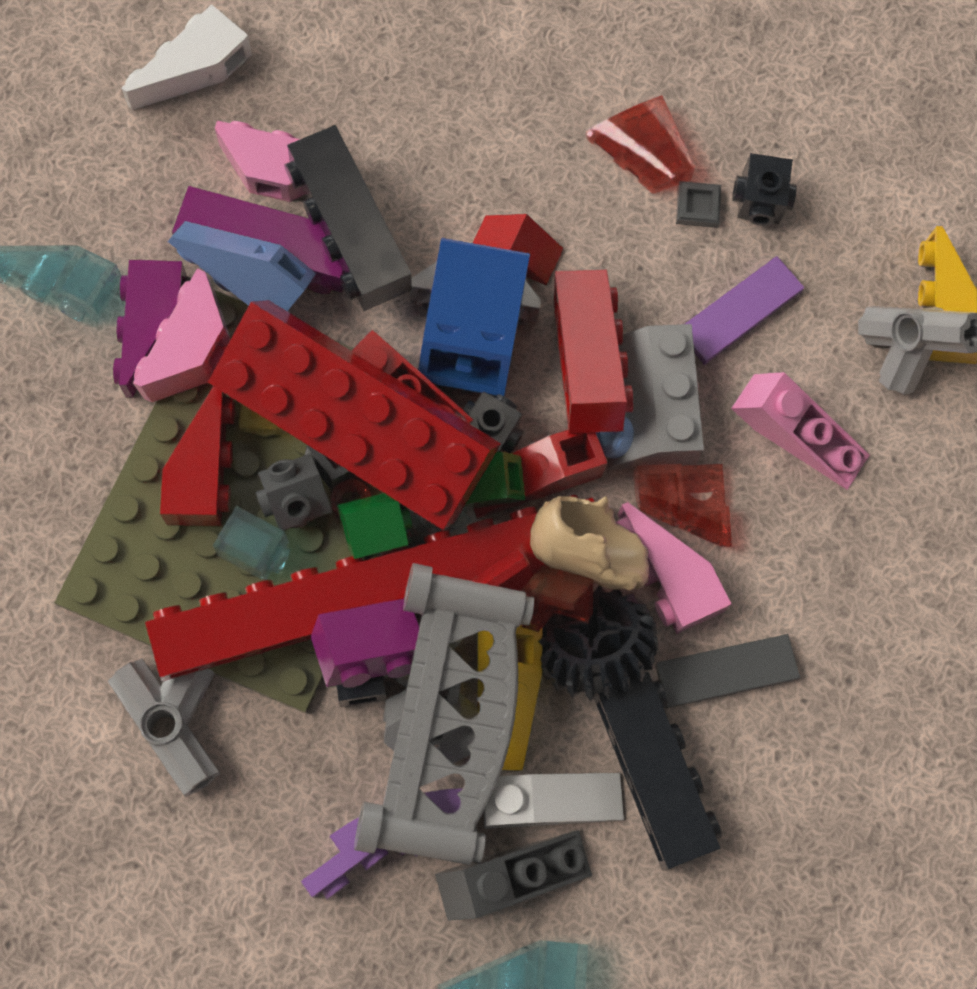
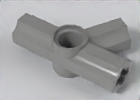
(913, 338)
(176, 699)

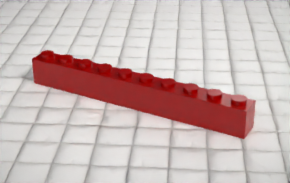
(286, 613)

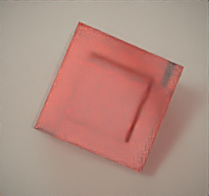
(558, 593)

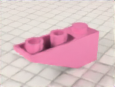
(796, 423)
(688, 581)

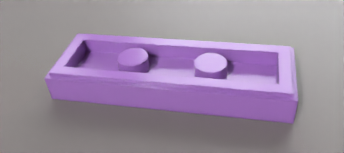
(743, 308)

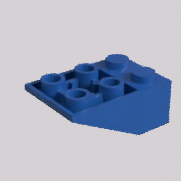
(473, 316)

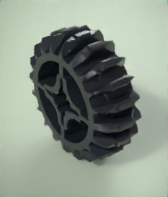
(603, 651)

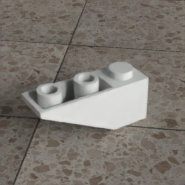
(197, 58)

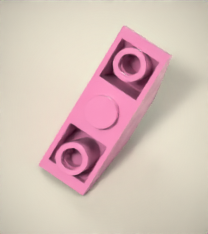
(258, 158)
(185, 344)

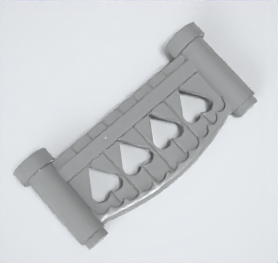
(408, 817)

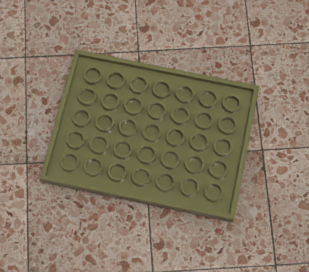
(143, 565)

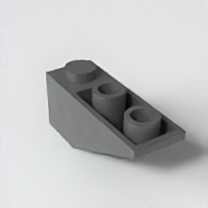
(512, 876)

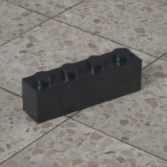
(348, 217)
(657, 773)

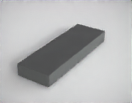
(727, 670)

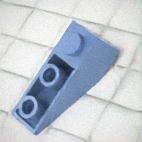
(244, 264)

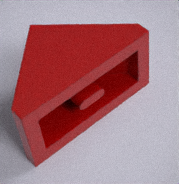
(524, 235)

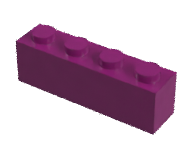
(265, 224)

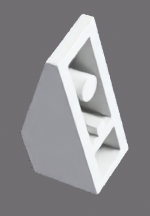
(554, 800)

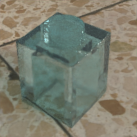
(252, 544)

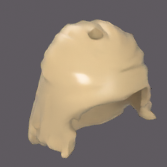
(588, 542)

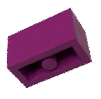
(365, 643)

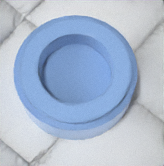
(616, 443)

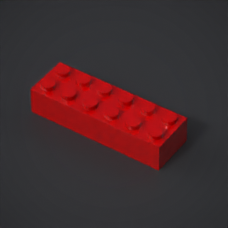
(353, 413)

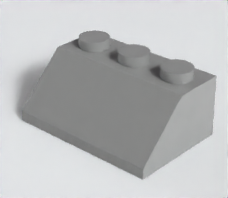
(664, 398)

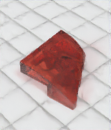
(646, 144)
(666, 496)

